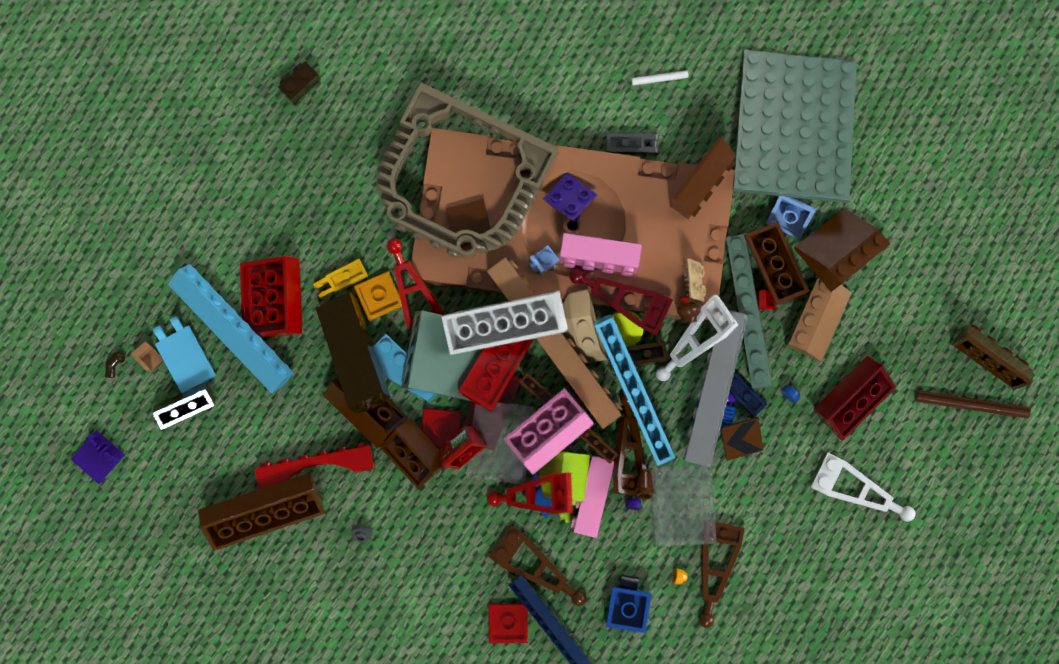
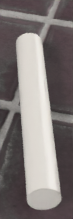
(659, 78)

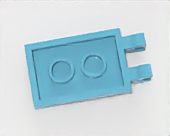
(184, 356)

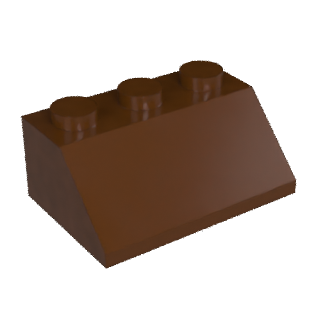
(413, 453)

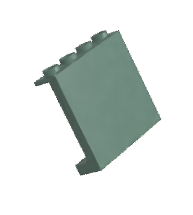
(429, 362)

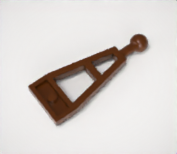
(625, 483)
(727, 535)
(508, 547)

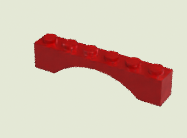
(355, 459)

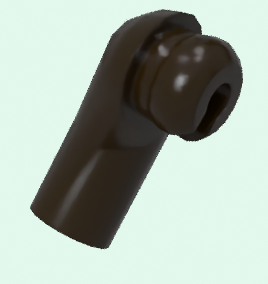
(111, 362)

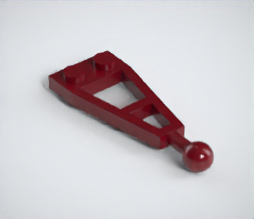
(656, 310)

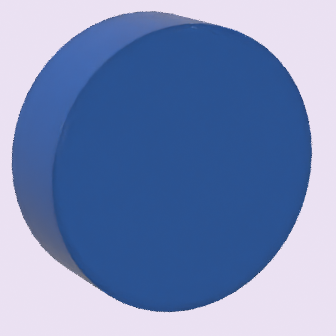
(790, 393)

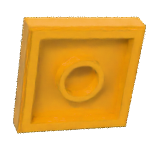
(378, 296)

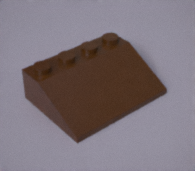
(841, 248)
(993, 358)

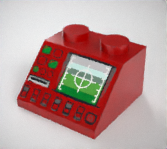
(461, 448)

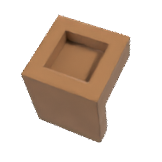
(147, 356)

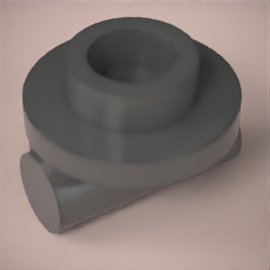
(361, 533)

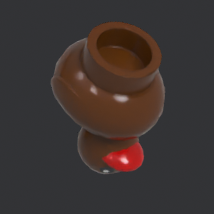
(687, 311)

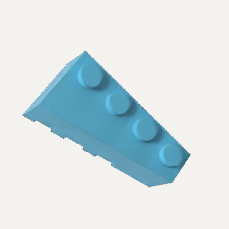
(392, 363)

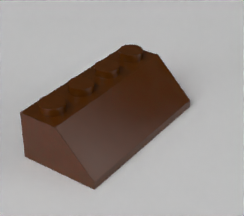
(703, 179)
(776, 264)
(375, 423)

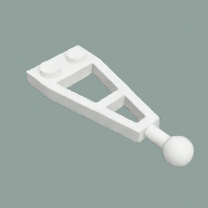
(722, 322)
(828, 475)

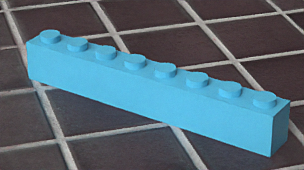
(230, 328)
(634, 389)

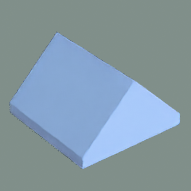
(791, 215)

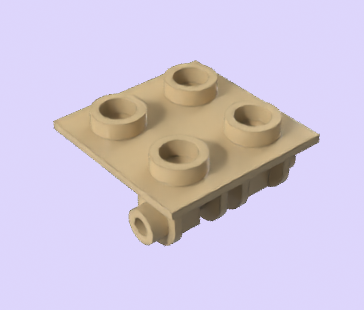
(694, 272)

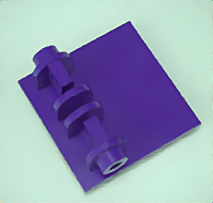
(570, 197)
(97, 456)

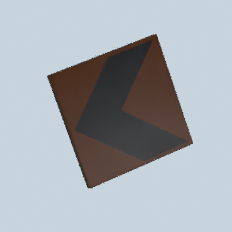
(742, 438)

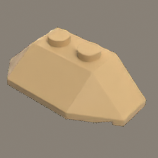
(581, 329)

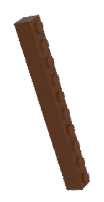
(588, 435)

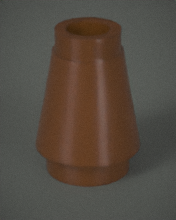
(644, 486)

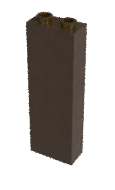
(353, 353)

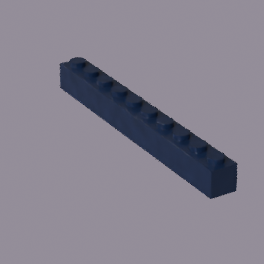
(548, 621)

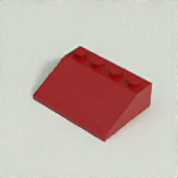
(272, 296)

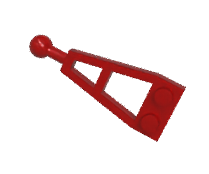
(394, 246)
(560, 488)

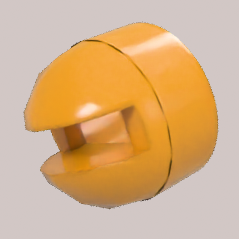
(679, 576)

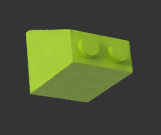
(570, 462)

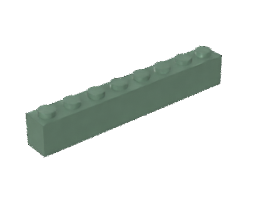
(747, 304)

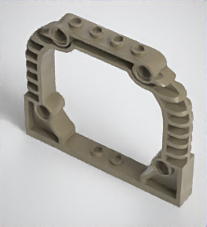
(433, 106)

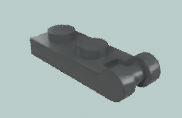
(631, 143)

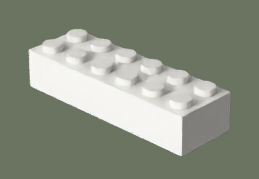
(504, 322)

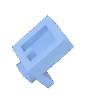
(543, 260)

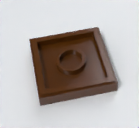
(469, 217)

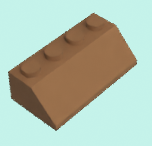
(818, 320)

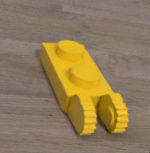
(342, 278)

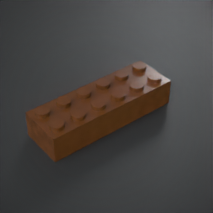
(261, 511)

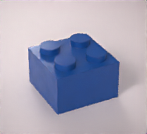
(628, 609)

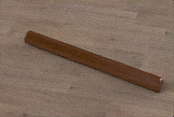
(973, 404)

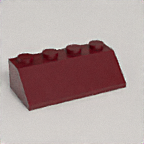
(855, 397)

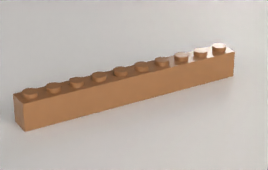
(561, 350)

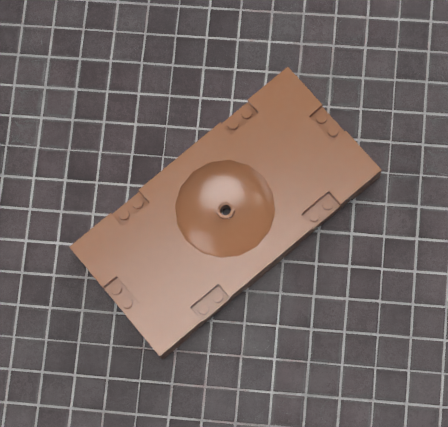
(628, 208)

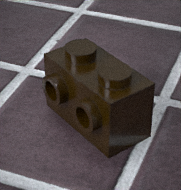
(299, 82)

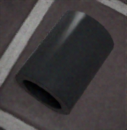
(629, 582)

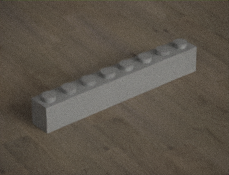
(714, 395)

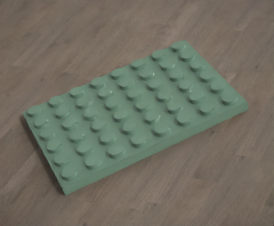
(795, 126)

